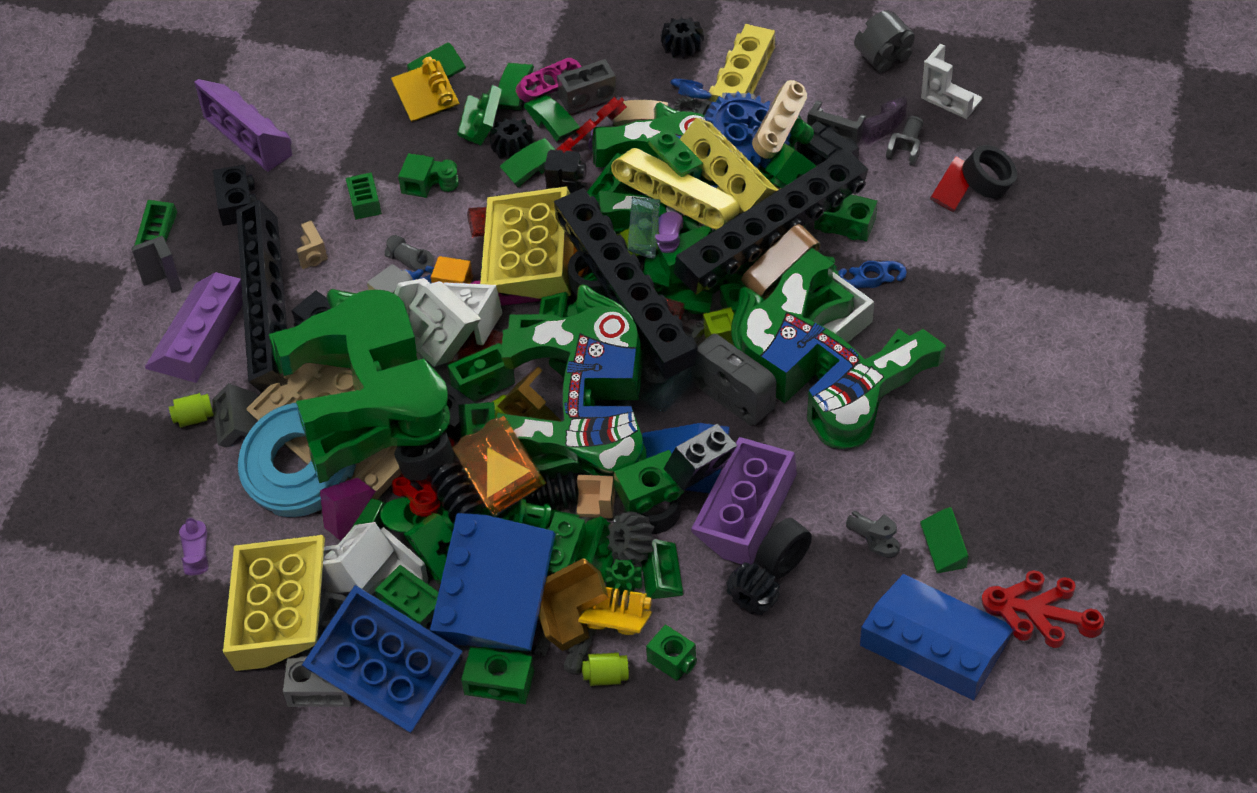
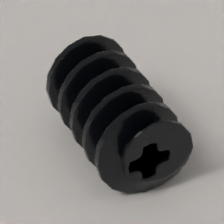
(454, 490)
(554, 492)

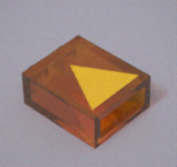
(498, 465)

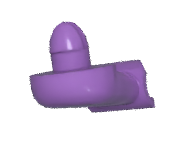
(668, 229)
(193, 540)

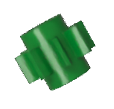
(623, 576)

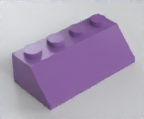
(243, 124)
(198, 328)
(745, 500)

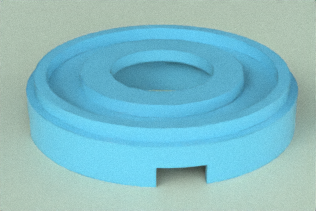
(276, 491)

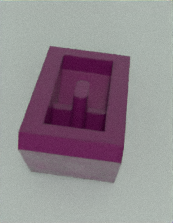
(343, 505)

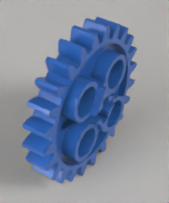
(739, 121)

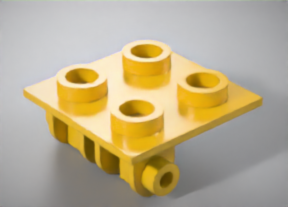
(425, 90)
(625, 619)

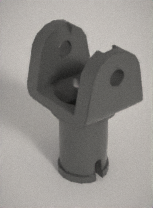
(907, 140)
(877, 533)

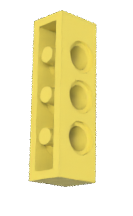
(745, 62)
(704, 135)

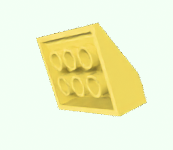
(526, 245)
(273, 601)

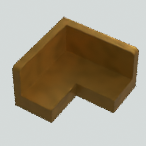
(525, 401)
(565, 598)

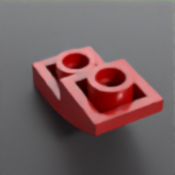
(951, 186)

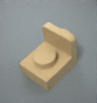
(313, 247)

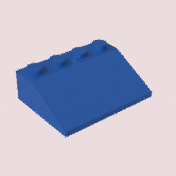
(492, 583)
(935, 635)
(383, 659)

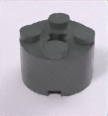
(885, 40)

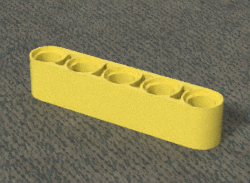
(683, 193)

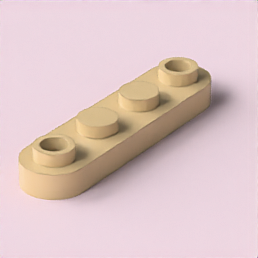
(779, 119)

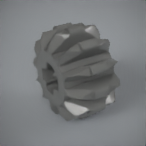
(630, 537)

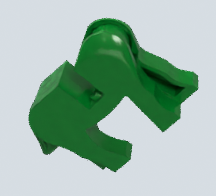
(394, 393)

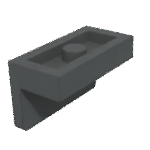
(156, 263)
(231, 414)

